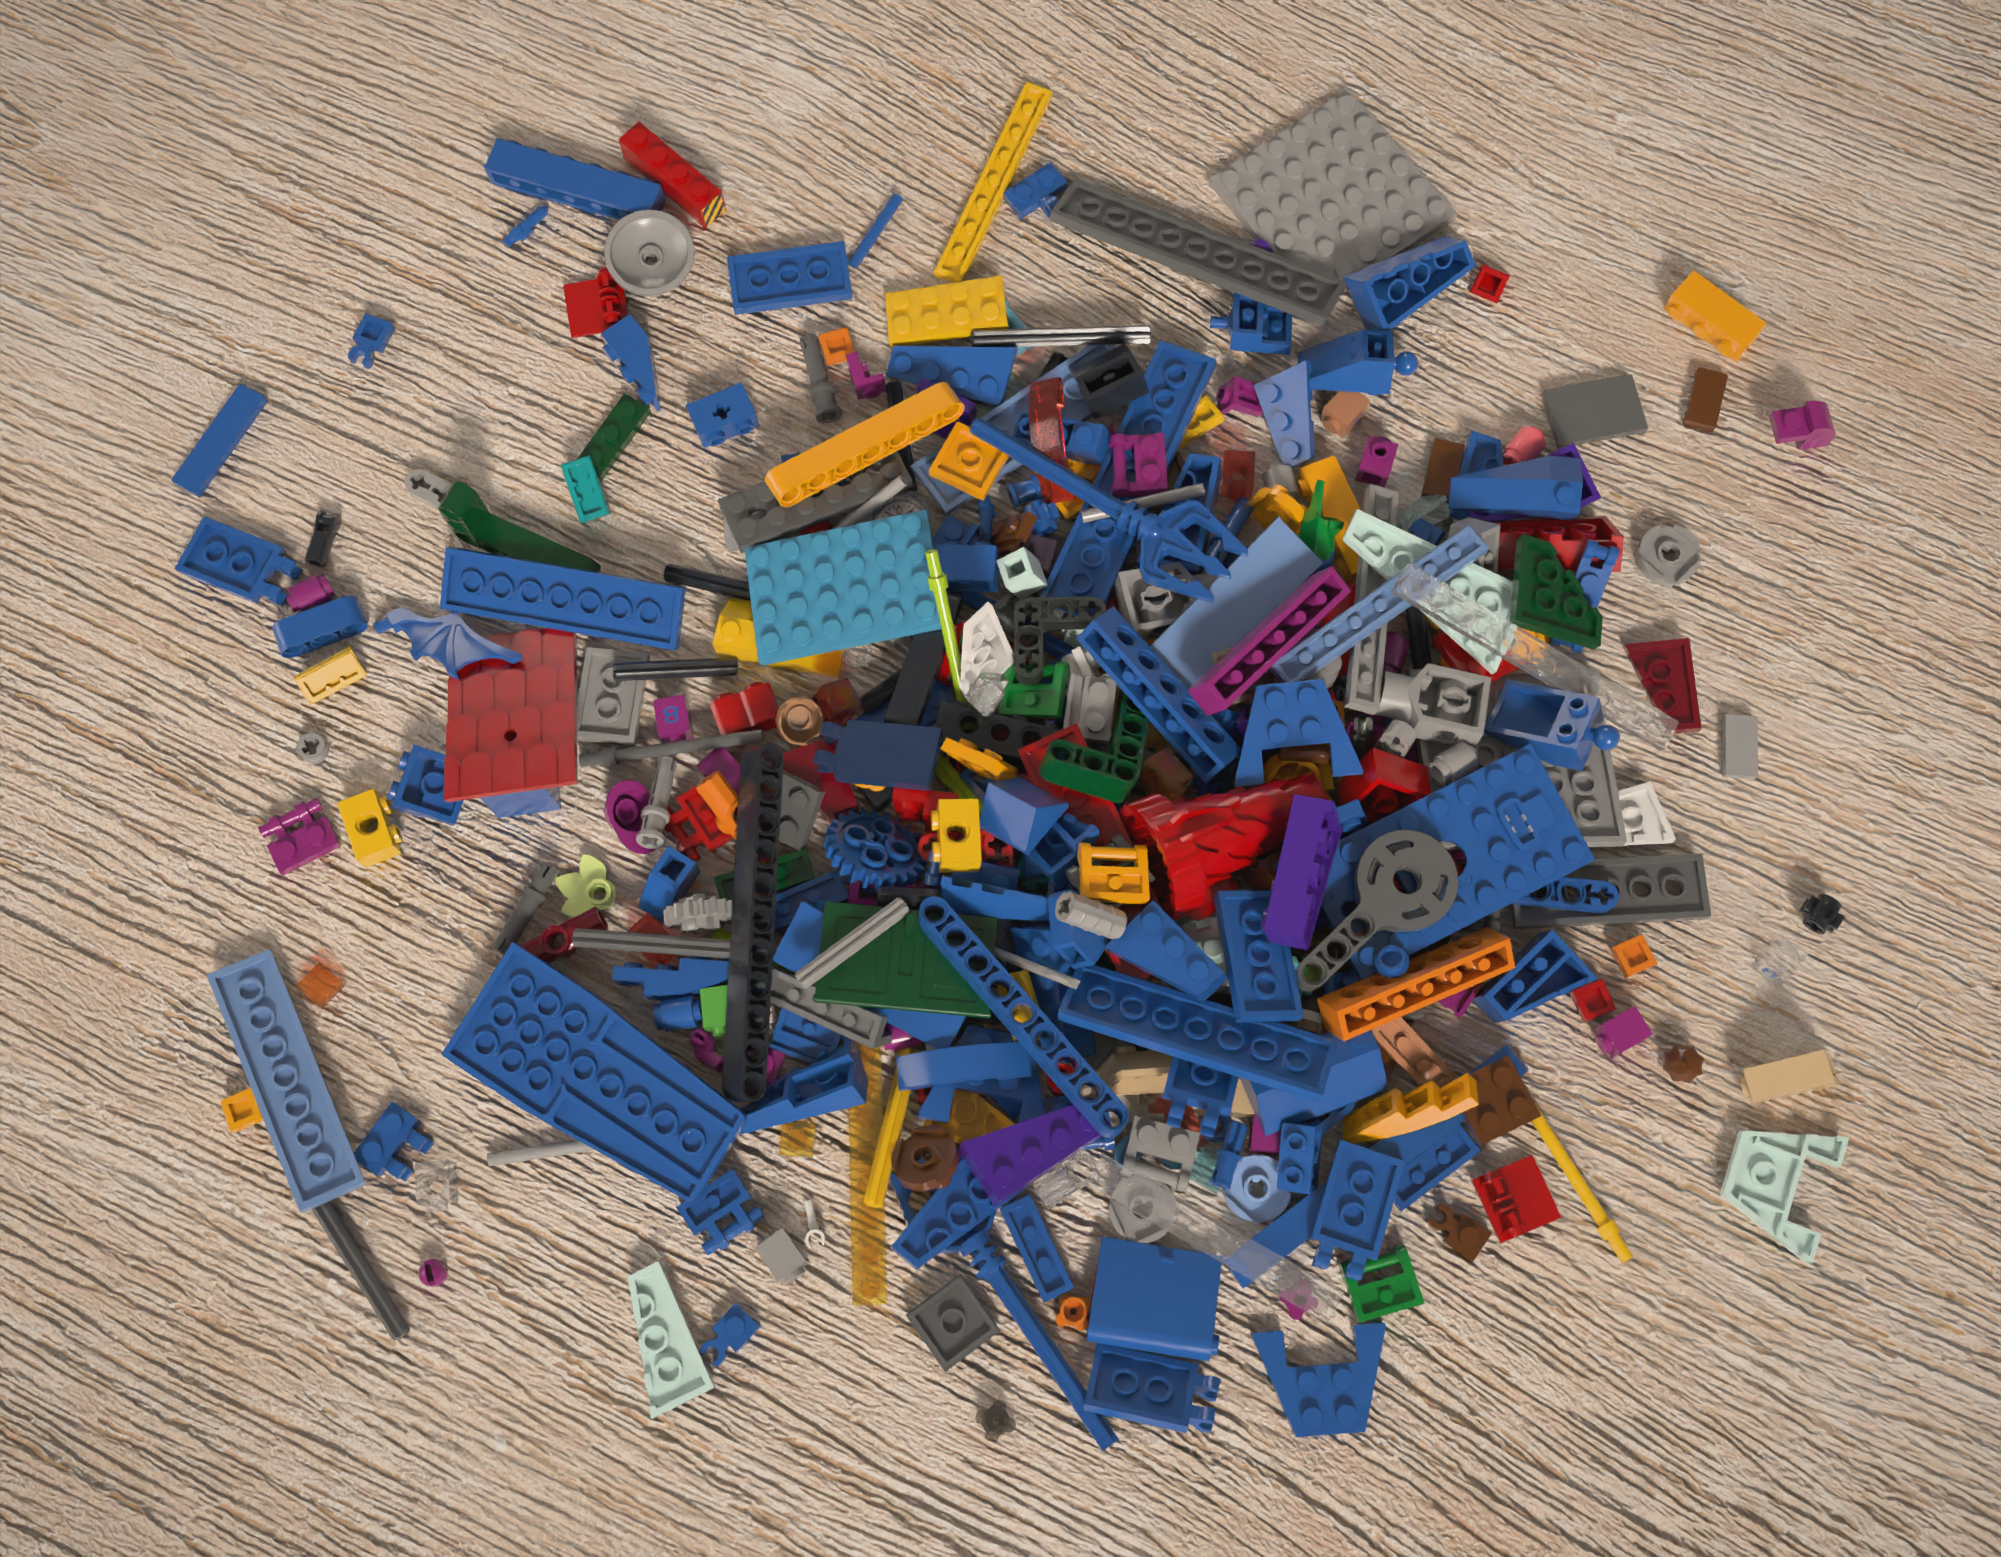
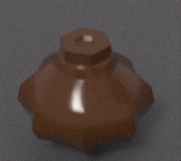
(1683, 1063)

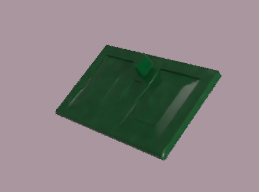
(900, 965)

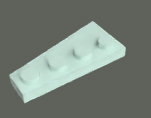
(667, 1346)

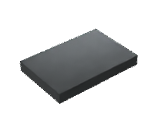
(1594, 411)

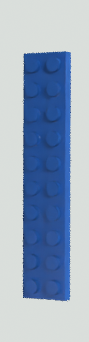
(1098, 548)

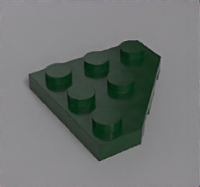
(1549, 597)

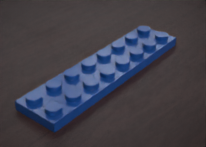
(562, 598)
(1199, 1031)

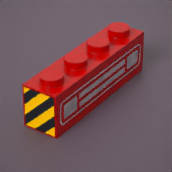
(674, 174)

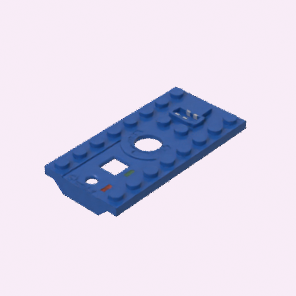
(1512, 841)

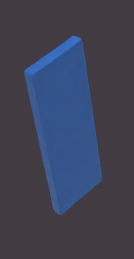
(802, 945)

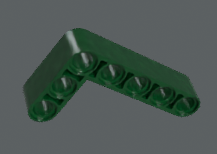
(477, 527)
(1096, 772)

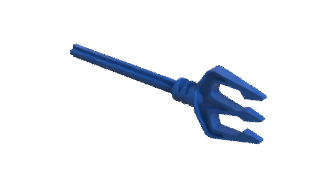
(1158, 534)
(993, 1270)

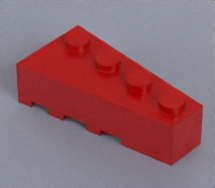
(1566, 536)

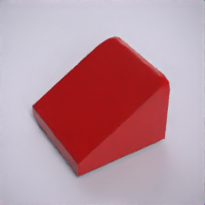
(1489, 283)

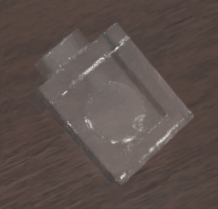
(987, 692)

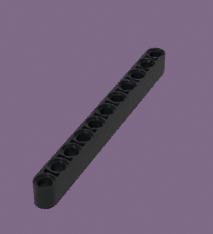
(750, 936)

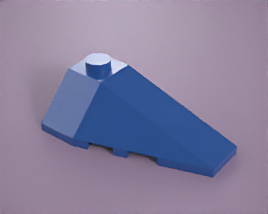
(1531, 488)

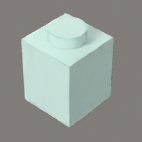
(1022, 573)

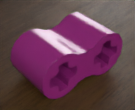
(721, 760)

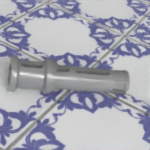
(655, 814)

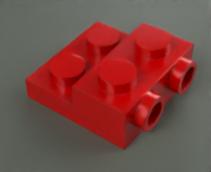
(918, 804)

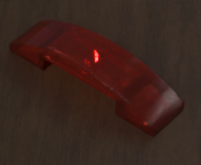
(1047, 434)

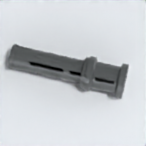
(821, 389)

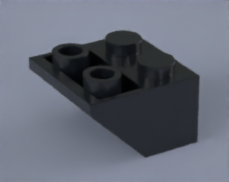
(1110, 381)

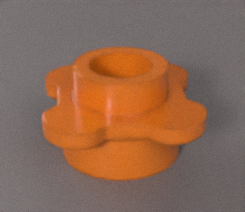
(1082, 1306)

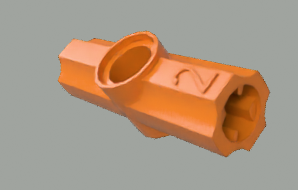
(721, 800)

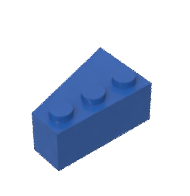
(1167, 952)
(1541, 973)

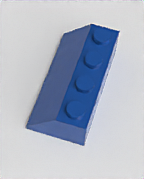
(1354, 1075)

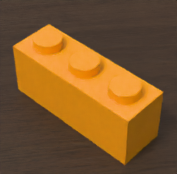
(1714, 316)

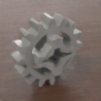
(698, 914)

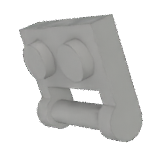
(1165, 1143)

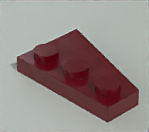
(1668, 679)

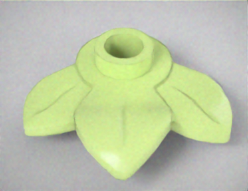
(583, 885)

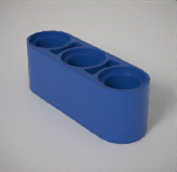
(319, 626)

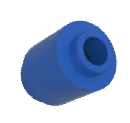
(677, 1013)

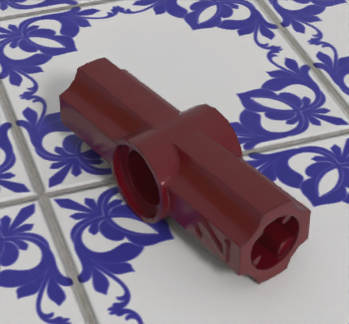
(544, 944)

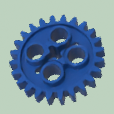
(874, 849)

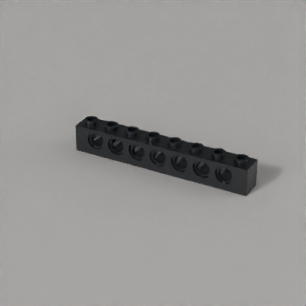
(956, 713)

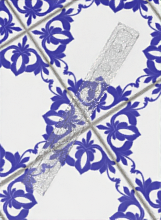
(1215, 1238)

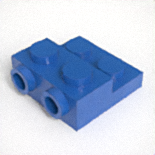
(422, 787)

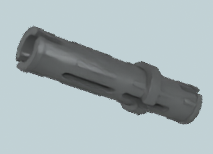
(526, 907)

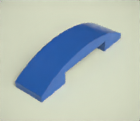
(962, 1064)

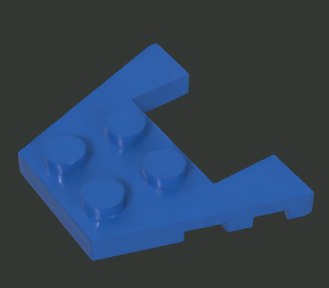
(1293, 716)
(1020, 1090)
(1326, 1396)

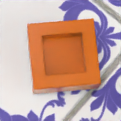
(836, 346)
(1633, 956)

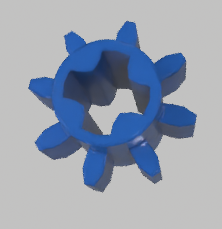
(1046, 514)

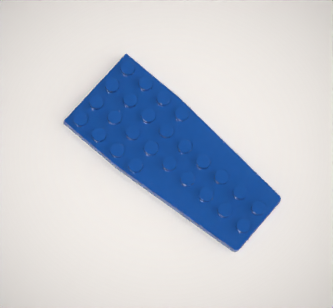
(593, 1075)

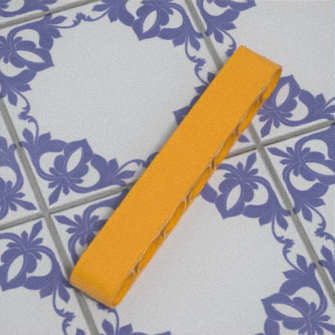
(864, 444)

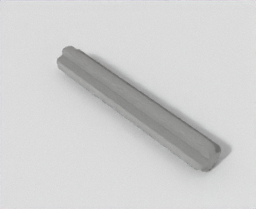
(852, 943)

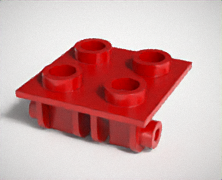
(594, 304)
(1516, 1199)

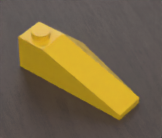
(737, 639)

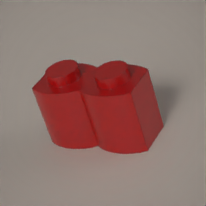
(747, 710)

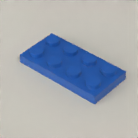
(789, 278)
(1257, 971)

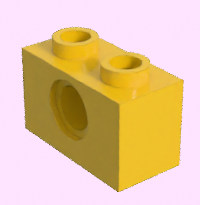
(357, 814)
(959, 816)

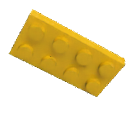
(945, 311)

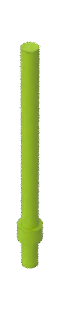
(938, 583)

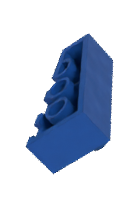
(1407, 281)
(1195, 471)
(1035, 944)

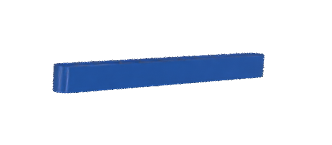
(1297, 1223)

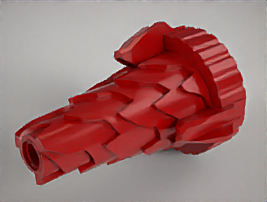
(1208, 837)

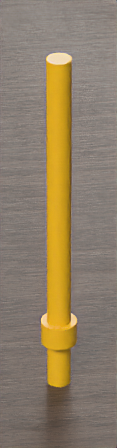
(1606, 1228)

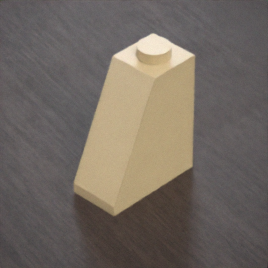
(1789, 1077)

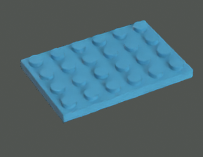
(841, 588)

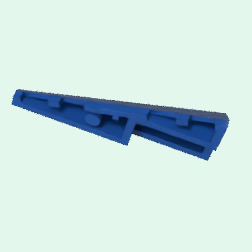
(1058, 847)
(993, 901)
(824, 1087)

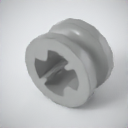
(322, 748)

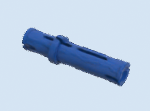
(1234, 524)

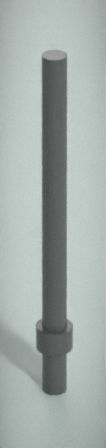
(613, 756)

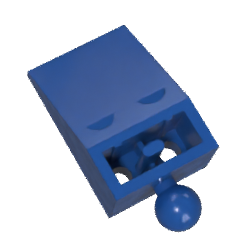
(1357, 363)
(1553, 720)

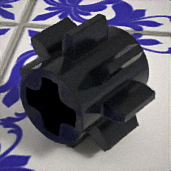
(1822, 913)

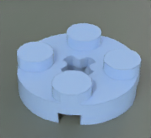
(1256, 1208)

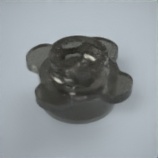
(1005, 1423)

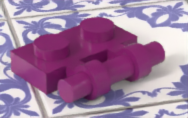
(304, 844)

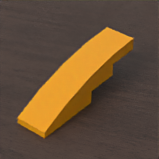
(1400, 1113)

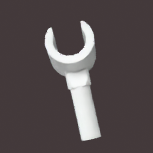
(812, 1224)

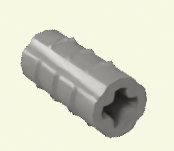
(1090, 915)

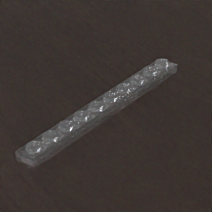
(1532, 654)

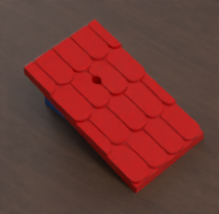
(514, 725)

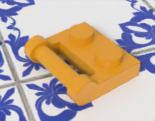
(1114, 883)

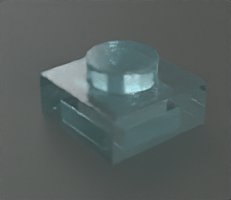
(1203, 1169)

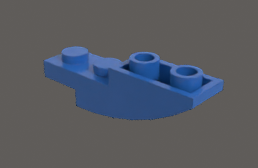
(667, 983)

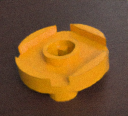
(1276, 503)

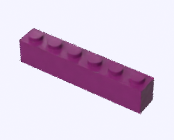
(1269, 641)

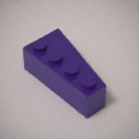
(1302, 872)
(1026, 1151)

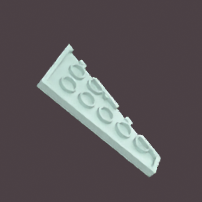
(1391, 549)

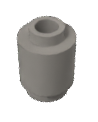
(1283, 475)
(1454, 764)

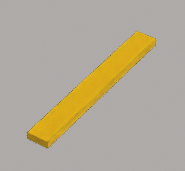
(993, 183)

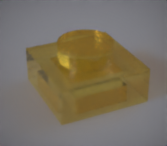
(798, 1140)

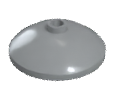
(648, 236)

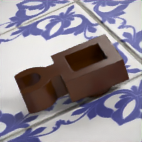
(1462, 1234)

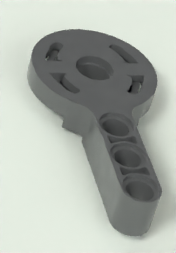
(1381, 904)

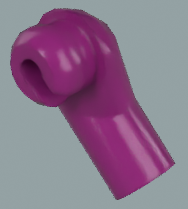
(705, 1049)

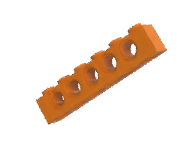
(1426, 981)

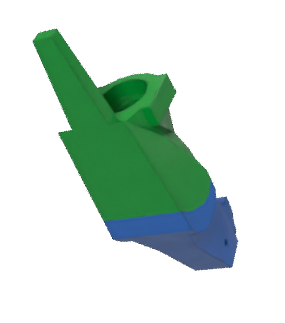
(1320, 531)

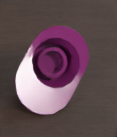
(624, 810)

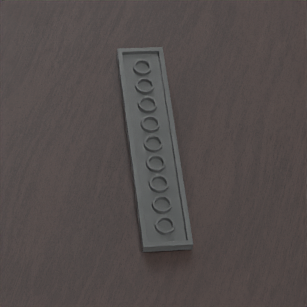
(1198, 251)

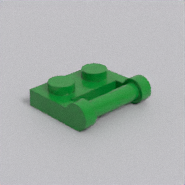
(1036, 699)
(1387, 1294)

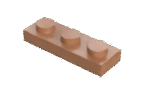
(1412, 1053)

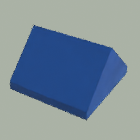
(1019, 812)

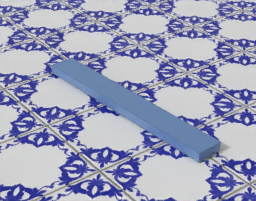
(1374, 610)

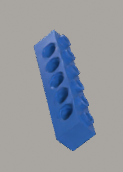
(1159, 694)

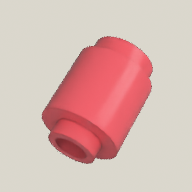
(1525, 445)

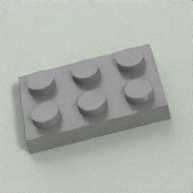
(605, 707)

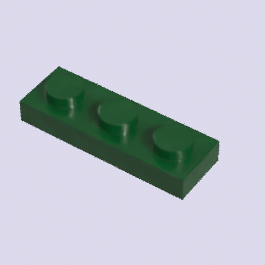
(615, 434)
(792, 871)

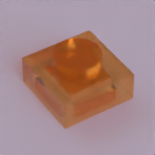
(320, 985)

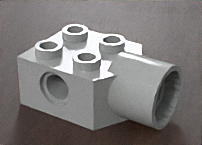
(1152, 608)
(1438, 703)

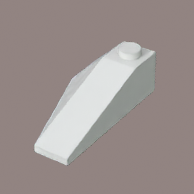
(983, 647)

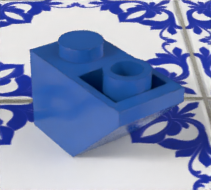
(668, 882)
(1073, 943)

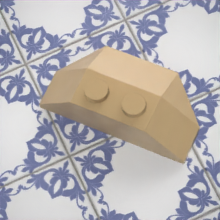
(1132, 1072)

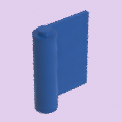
(1155, 1299)

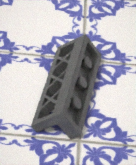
(854, 1022)

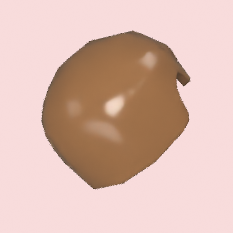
(799, 720)

